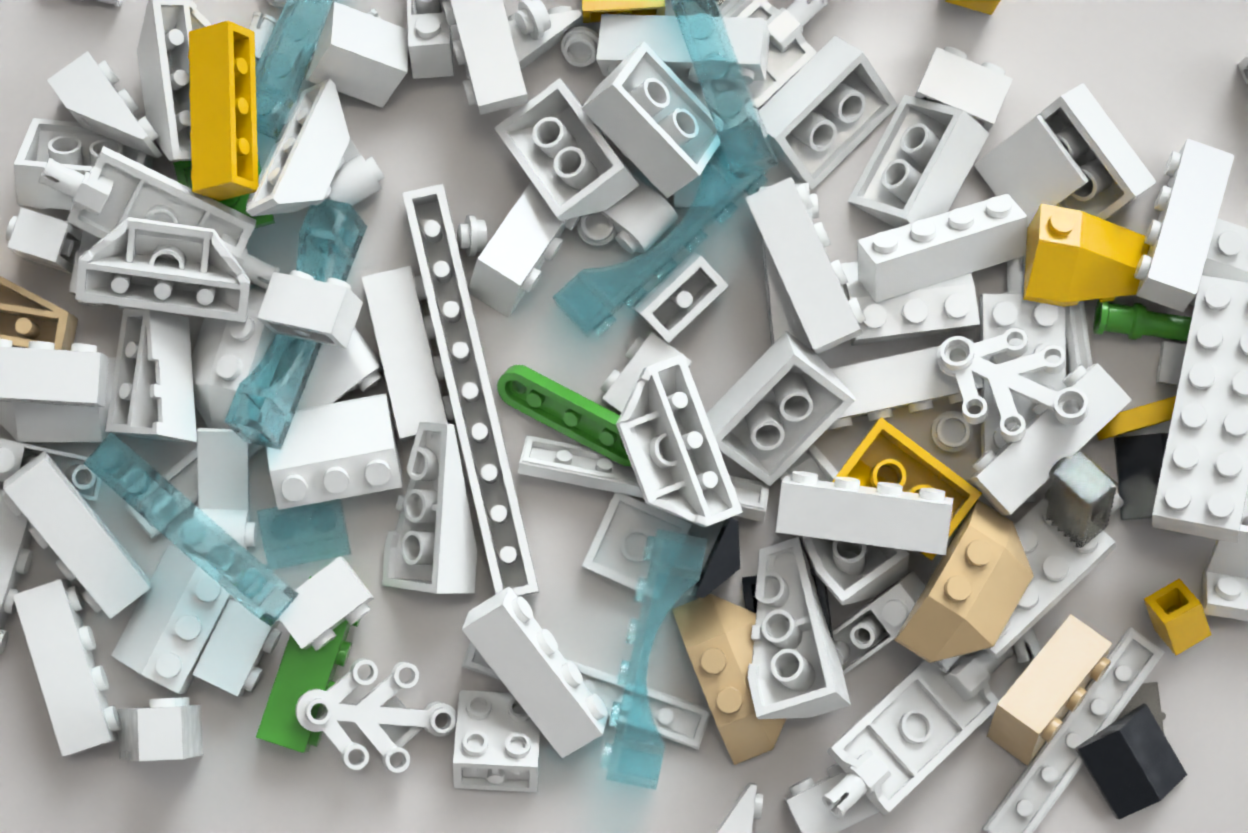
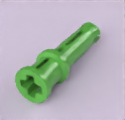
(1137, 321)

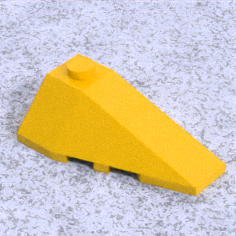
(1079, 258)

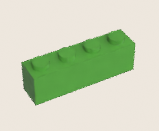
(297, 674)

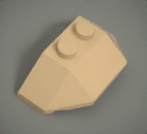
(969, 590)
(720, 650)

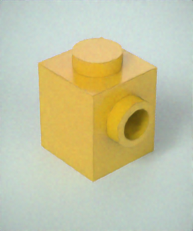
(1177, 616)

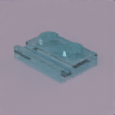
(303, 534)

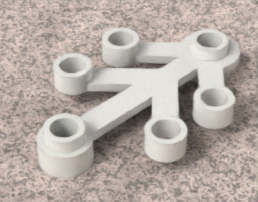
(1007, 378)
(369, 714)

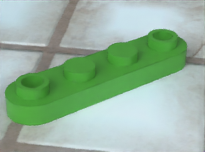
(563, 411)

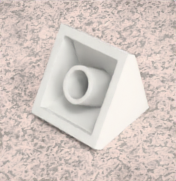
(360, 55)

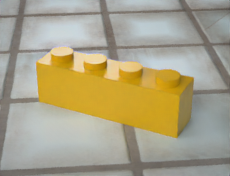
(223, 111)

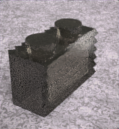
(1079, 498)

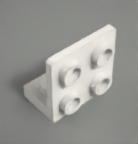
(1227, 579)
(495, 744)

